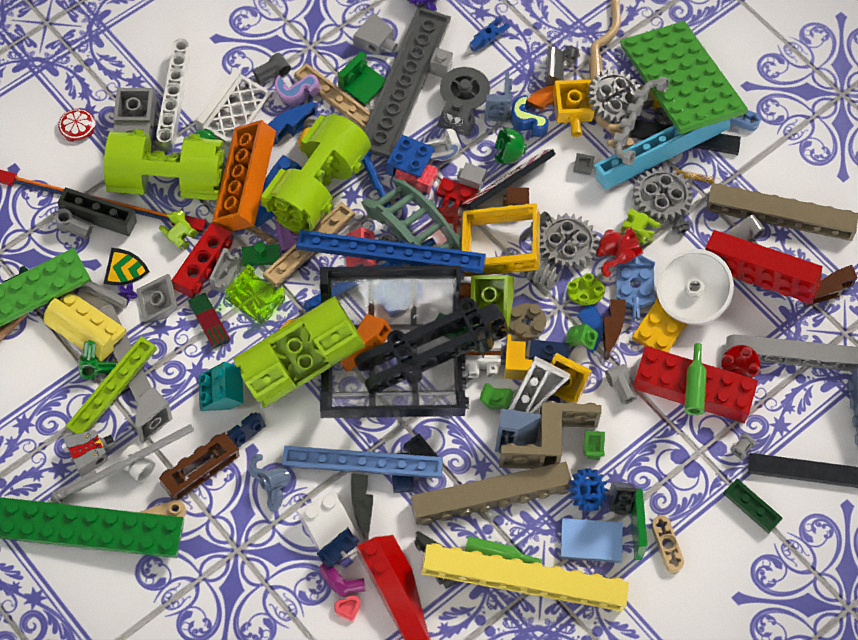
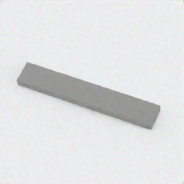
(139, 382)

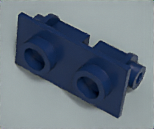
(250, 426)
(331, 553)

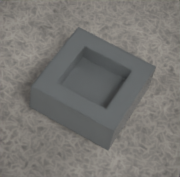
(584, 164)

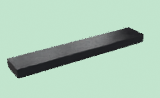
(720, 143)
(803, 470)

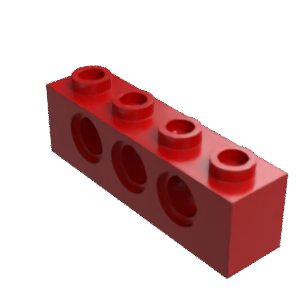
(193, 285)

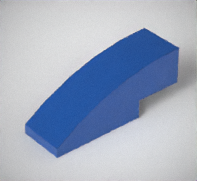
(292, 120)

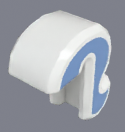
(445, 148)

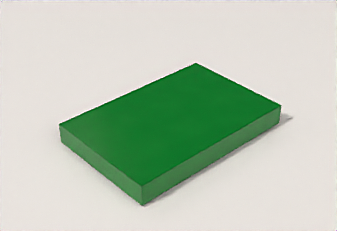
(638, 525)

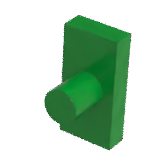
(260, 254)

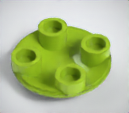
(585, 290)

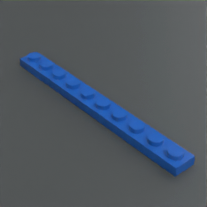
(390, 251)

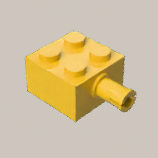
(572, 104)

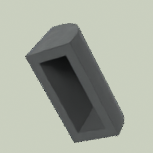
(554, 66)

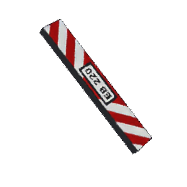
(508, 179)

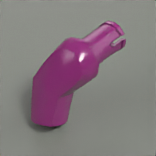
(338, 584)

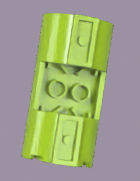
(333, 151)
(130, 163)
(298, 352)

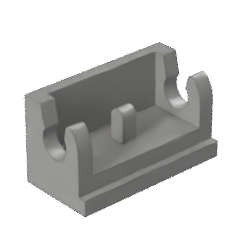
(225, 271)

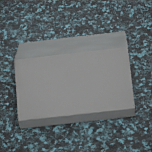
(157, 299)

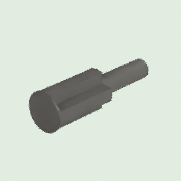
(543, 217)

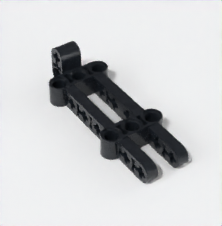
(490, 324)

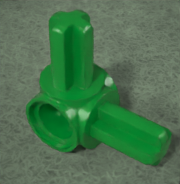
(89, 359)

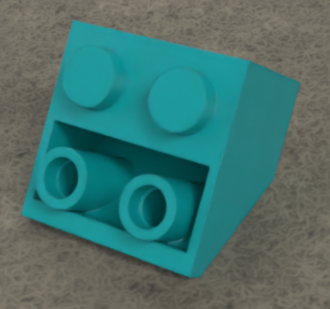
(221, 388)

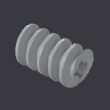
(544, 276)

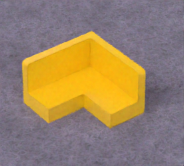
(515, 362)

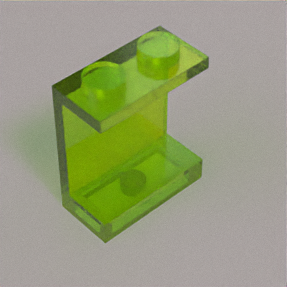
(254, 295)

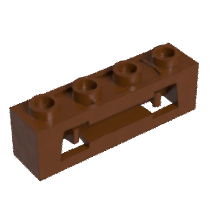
(174, 479)

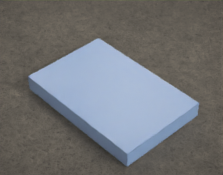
(591, 540)

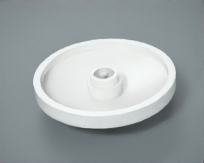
(695, 287)

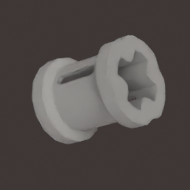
(743, 446)

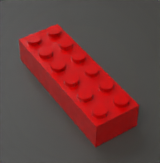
(767, 267)
(665, 377)

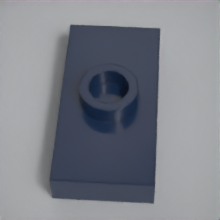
(546, 349)

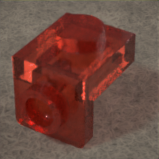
(451, 216)

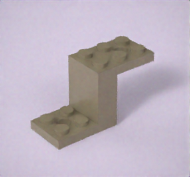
(552, 419)

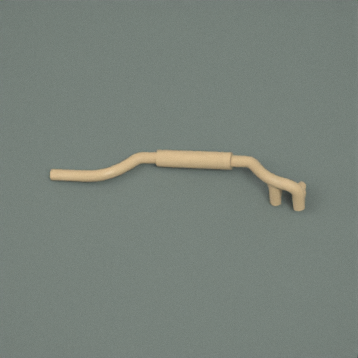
(595, 67)

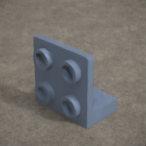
(498, 105)

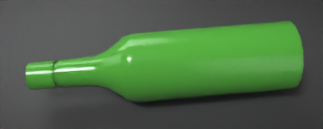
(695, 384)
(493, 548)

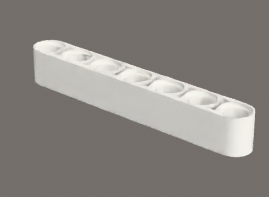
(170, 101)

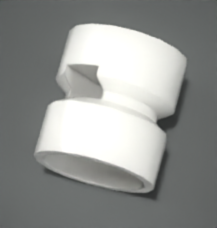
(140, 469)

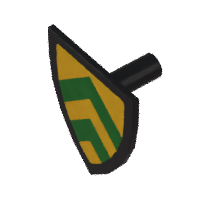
(124, 268)

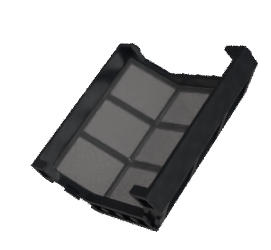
(406, 300)

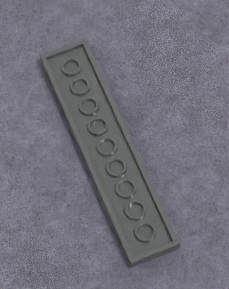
(405, 81)

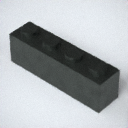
(98, 211)

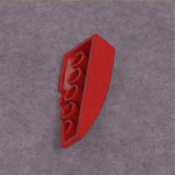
(395, 585)

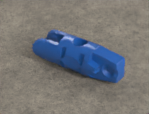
(488, 34)

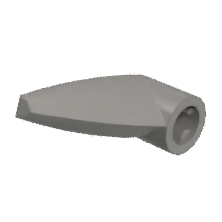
(747, 229)

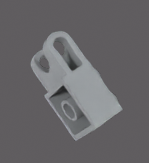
(135, 110)

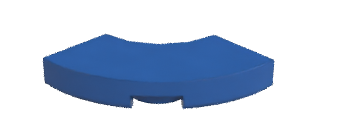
(592, 317)

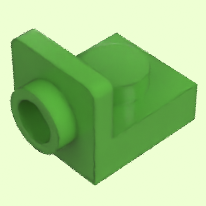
(496, 398)

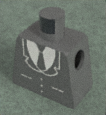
(457, 117)

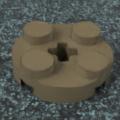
(527, 311)

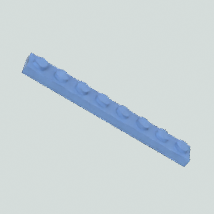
(362, 462)

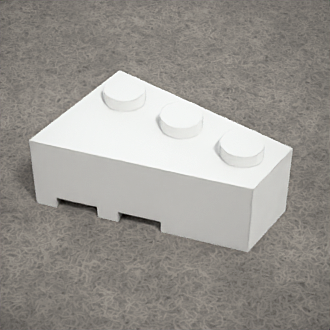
(538, 385)

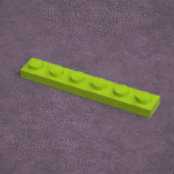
(111, 386)

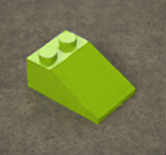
(494, 290)

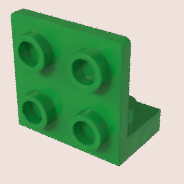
(360, 79)

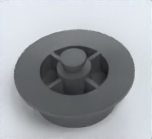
(466, 84)

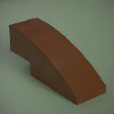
(833, 284)
(613, 325)

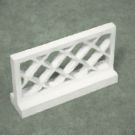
(220, 99)

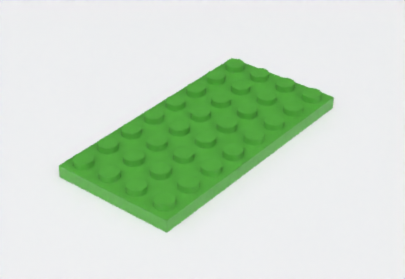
(696, 89)

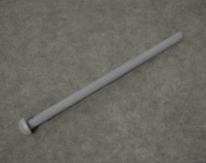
(93, 477)

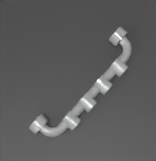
(634, 110)

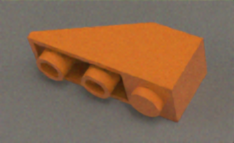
(373, 333)

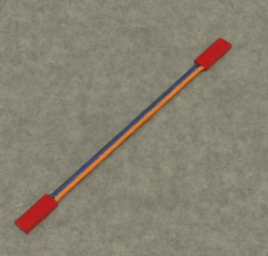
(11, 178)

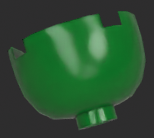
(510, 146)

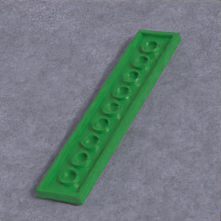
(90, 527)

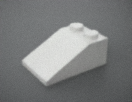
(325, 520)

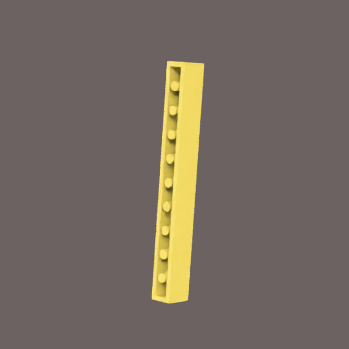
(525, 577)

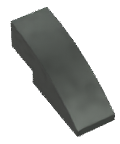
(361, 503)

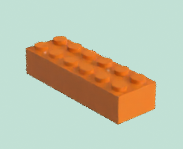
(244, 176)

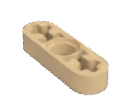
(666, 553)

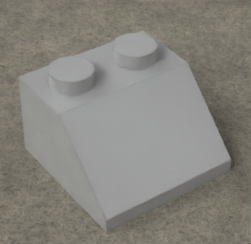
(151, 414)

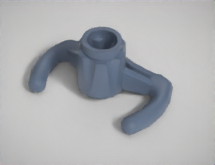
(270, 481)

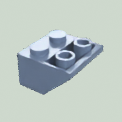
(517, 428)

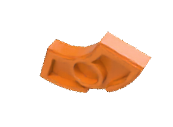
(541, 98)

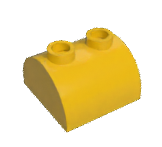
(576, 384)

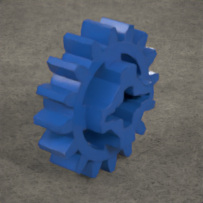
(588, 490)

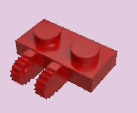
(454, 192)

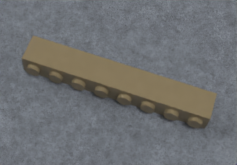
(782, 211)
(491, 493)

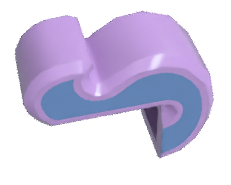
(297, 93)

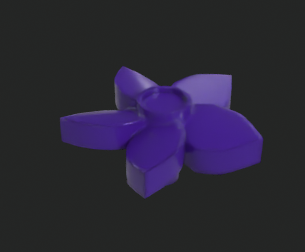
(127, 292)

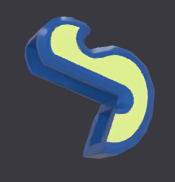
(527, 120)

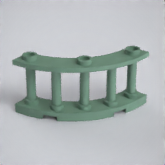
(400, 227)

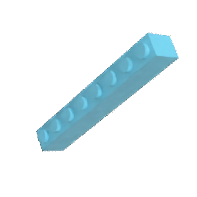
(653, 152)

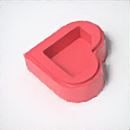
(348, 608)

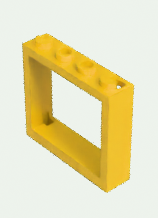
(493, 215)

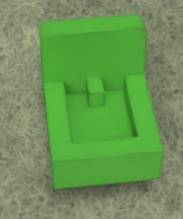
(581, 335)
(594, 444)

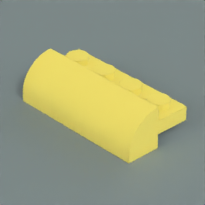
(83, 322)

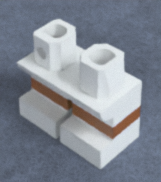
(490, 361)

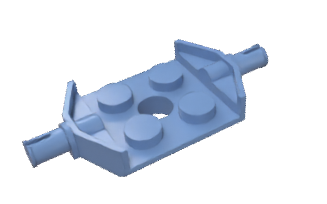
(640, 271)

